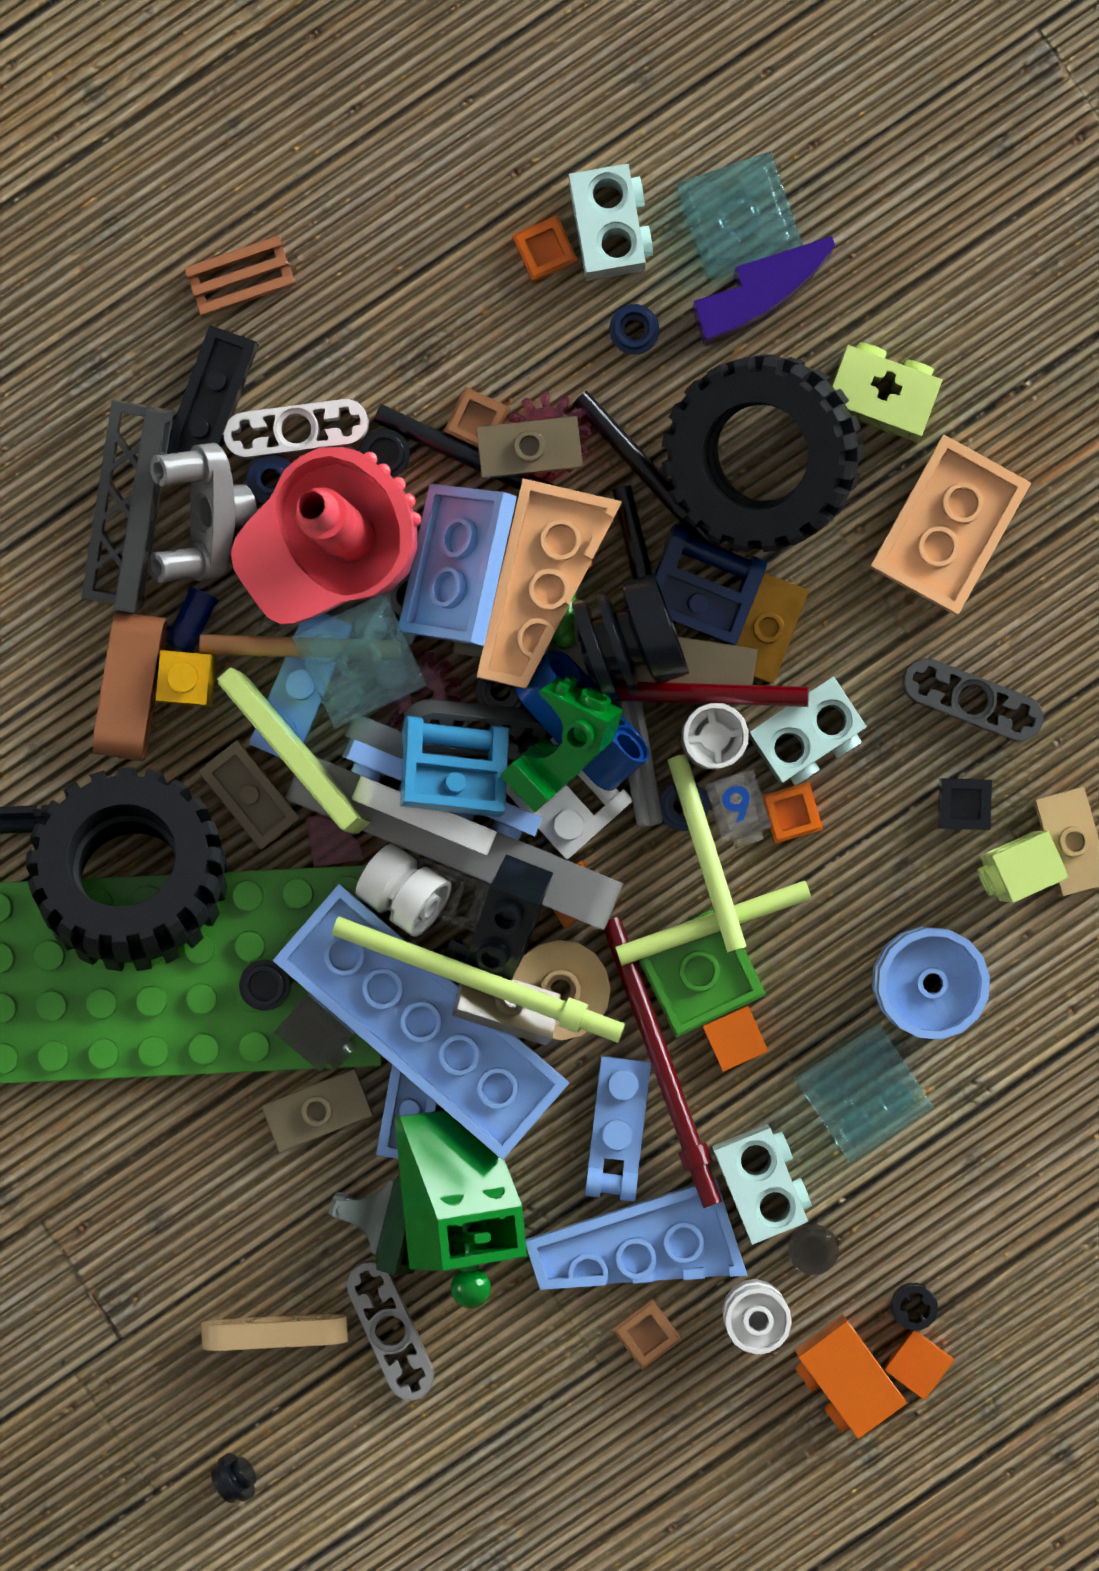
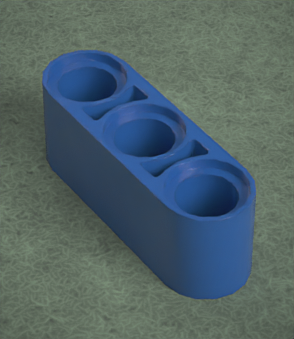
(619, 758)

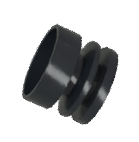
(629, 637)

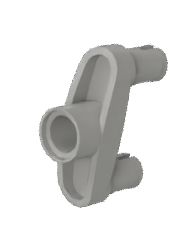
(215, 512)

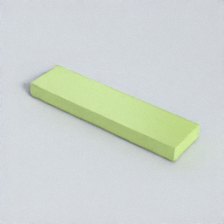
(293, 751)

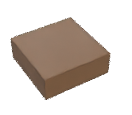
(474, 411)
(647, 1333)

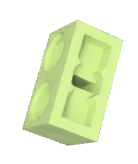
(1022, 867)

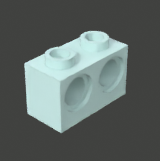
(598, 223)
(803, 725)
(751, 1187)

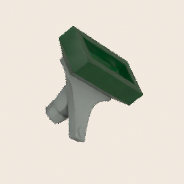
(382, 1222)

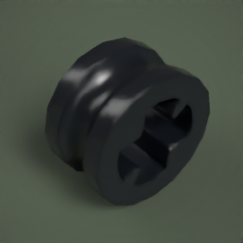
(926, 1297)

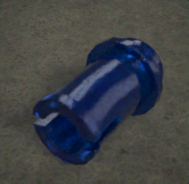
(191, 620)

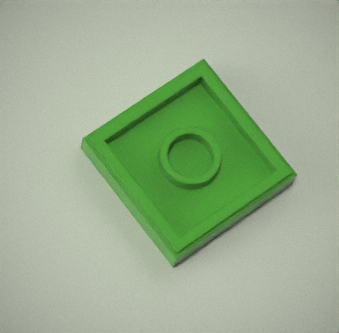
(701, 981)

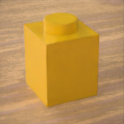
(186, 678)

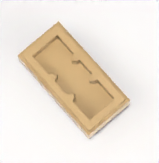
(1074, 835)

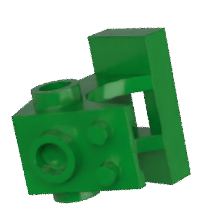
(551, 767)

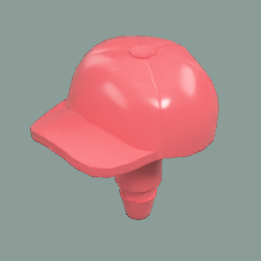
(327, 536)

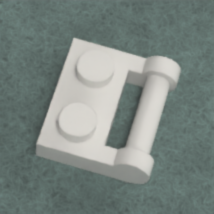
(568, 821)

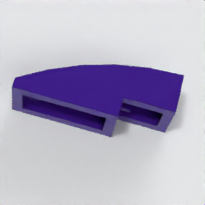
(759, 290)

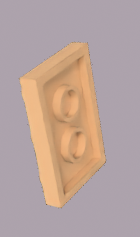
(950, 525)

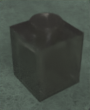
(317, 1034)

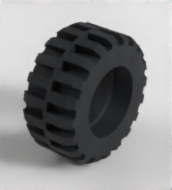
(696, 464)
(107, 811)

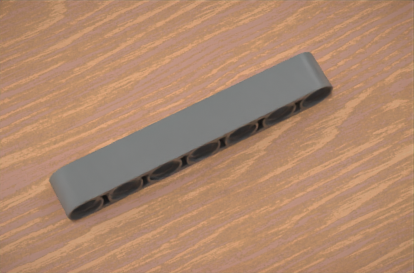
(572, 887)

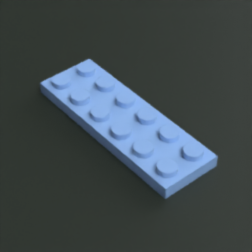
(405, 1014)

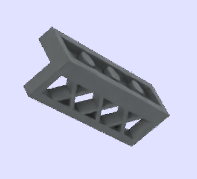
(140, 514)

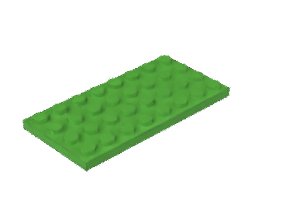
(169, 1020)

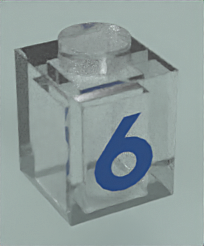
(738, 808)

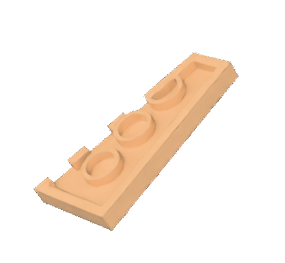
(543, 566)

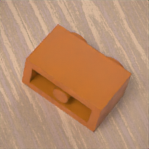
(849, 1377)

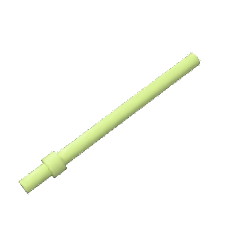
(570, 1014)

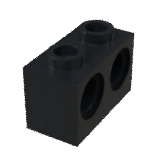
(508, 917)

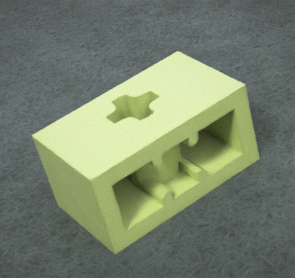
(898, 414)

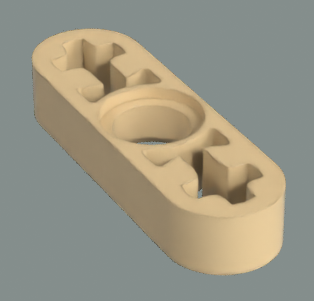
(274, 1332)

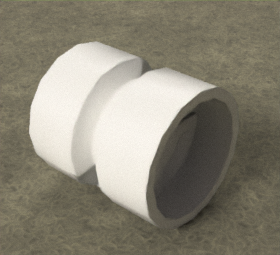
(714, 736)
(397, 885)
(756, 1316)

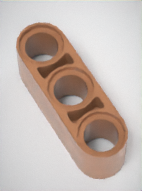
(129, 686)

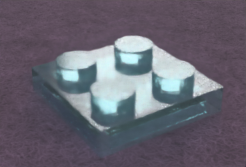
(738, 214)
(360, 661)
(863, 1092)

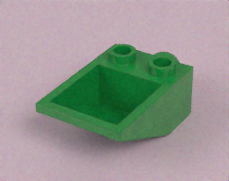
(451, 1185)

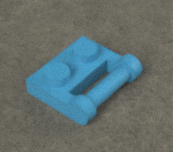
(450, 781)

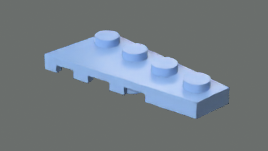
(374, 762)
(640, 1244)

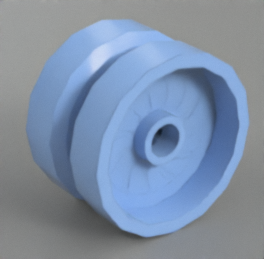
(900, 977)

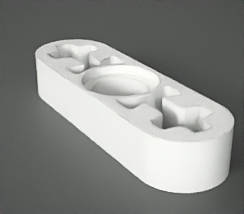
(281, 414)
(437, 822)

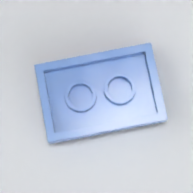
(457, 563)

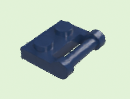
(700, 601)

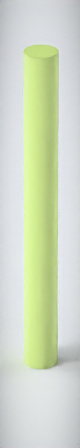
(706, 853)
(709, 925)

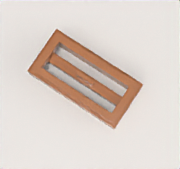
(235, 257)

